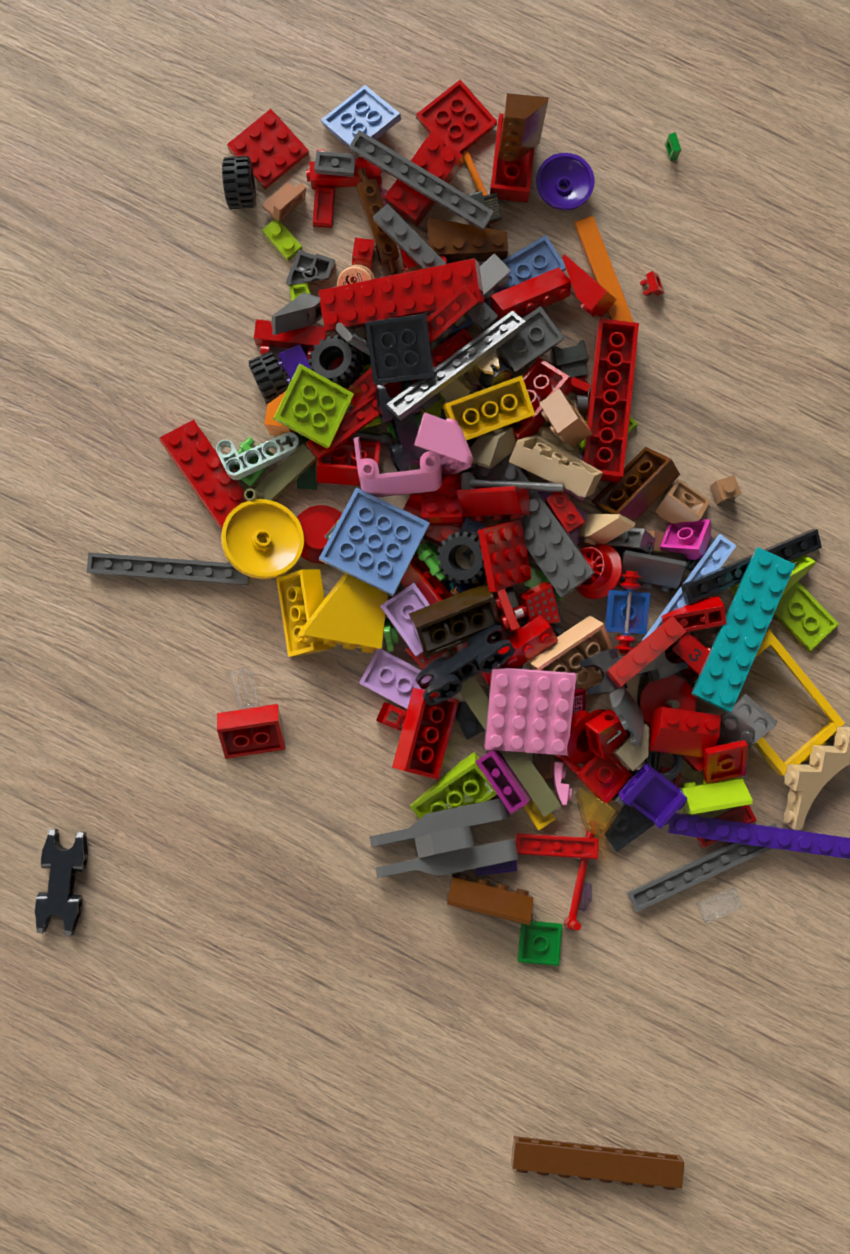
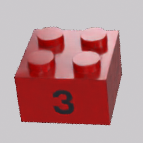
(690, 651)

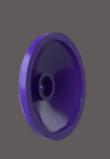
(566, 171)

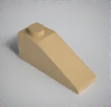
(603, 528)

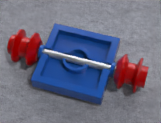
(627, 612)

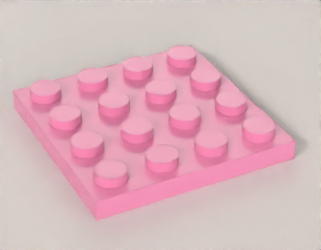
(530, 711)

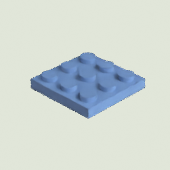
(361, 112)

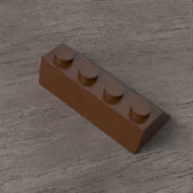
(521, 125)
(641, 485)
(490, 899)

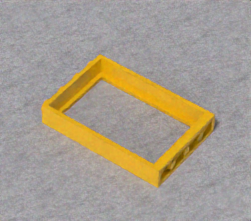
(820, 738)

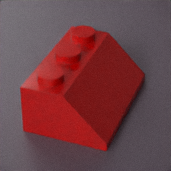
(341, 463)
(494, 503)
(436, 531)
(250, 731)
(683, 731)

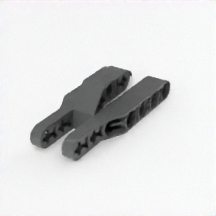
(444, 834)

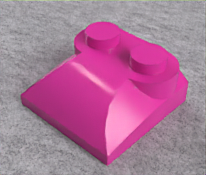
(688, 538)

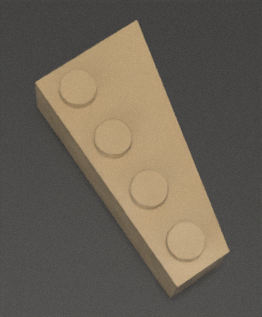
(555, 465)

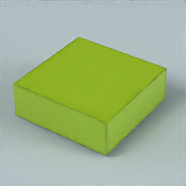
(298, 289)

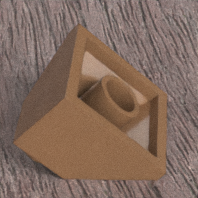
(682, 504)

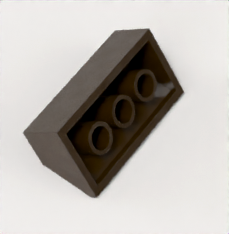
(454, 620)

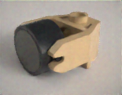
(491, 371)

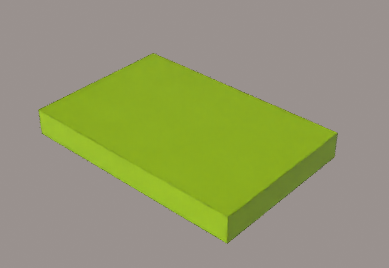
(804, 617)

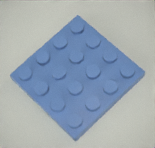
(374, 541)

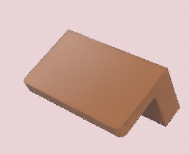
(285, 200)

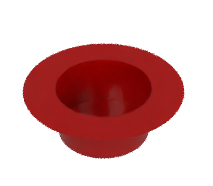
(316, 523)
(578, 745)

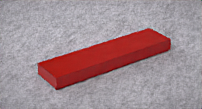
(557, 846)

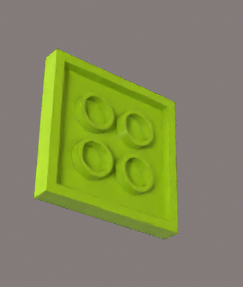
(313, 406)

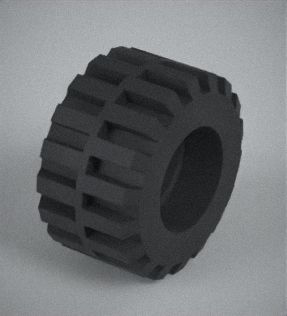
(238, 182)
(329, 351)
(268, 376)
(448, 559)

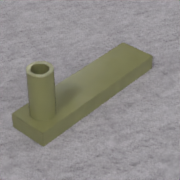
(283, 475)

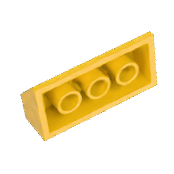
(491, 408)
(299, 598)

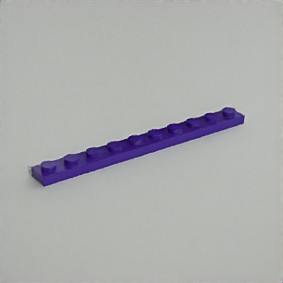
(760, 835)

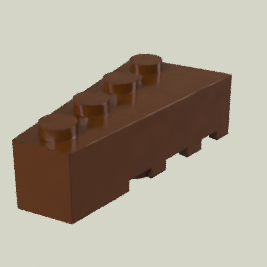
(465, 241)

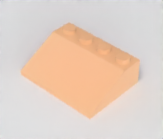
(574, 646)

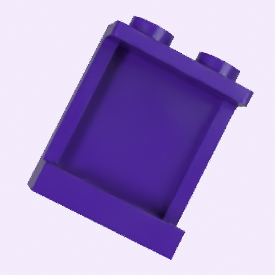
(653, 795)

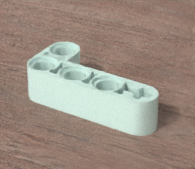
(259, 451)

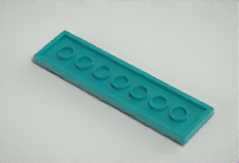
(744, 629)

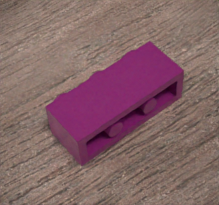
(503, 780)

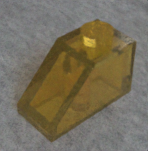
(593, 812)

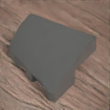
(310, 268)
(628, 713)

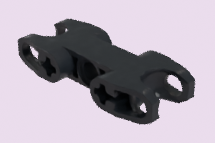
(405, 430)
(657, 669)
(450, 673)
(63, 868)

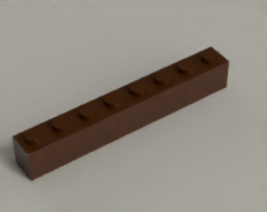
(597, 1162)

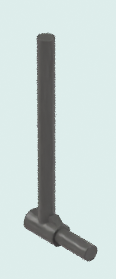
(469, 481)

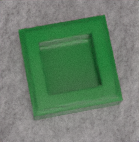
(672, 146)

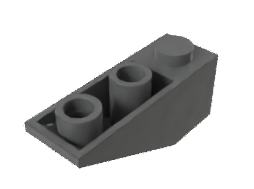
(299, 313)

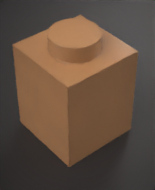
(725, 489)

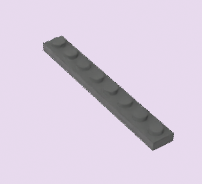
(421, 180)
(424, 256)
(456, 365)
(165, 568)
(693, 873)

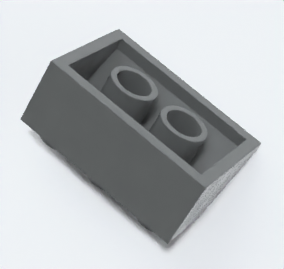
(655, 571)

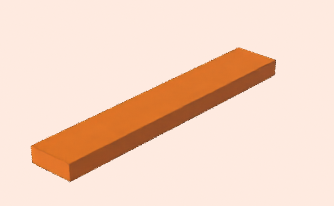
(602, 267)

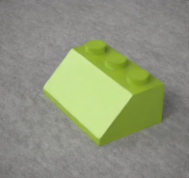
(715, 795)

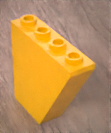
(348, 617)

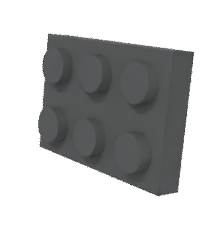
(531, 342)
(745, 723)

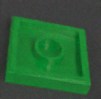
(540, 943)

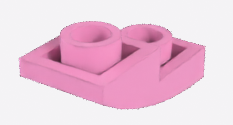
(562, 790)

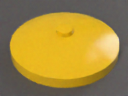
(262, 539)

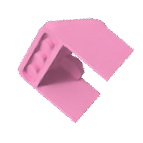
(446, 439)
(398, 483)

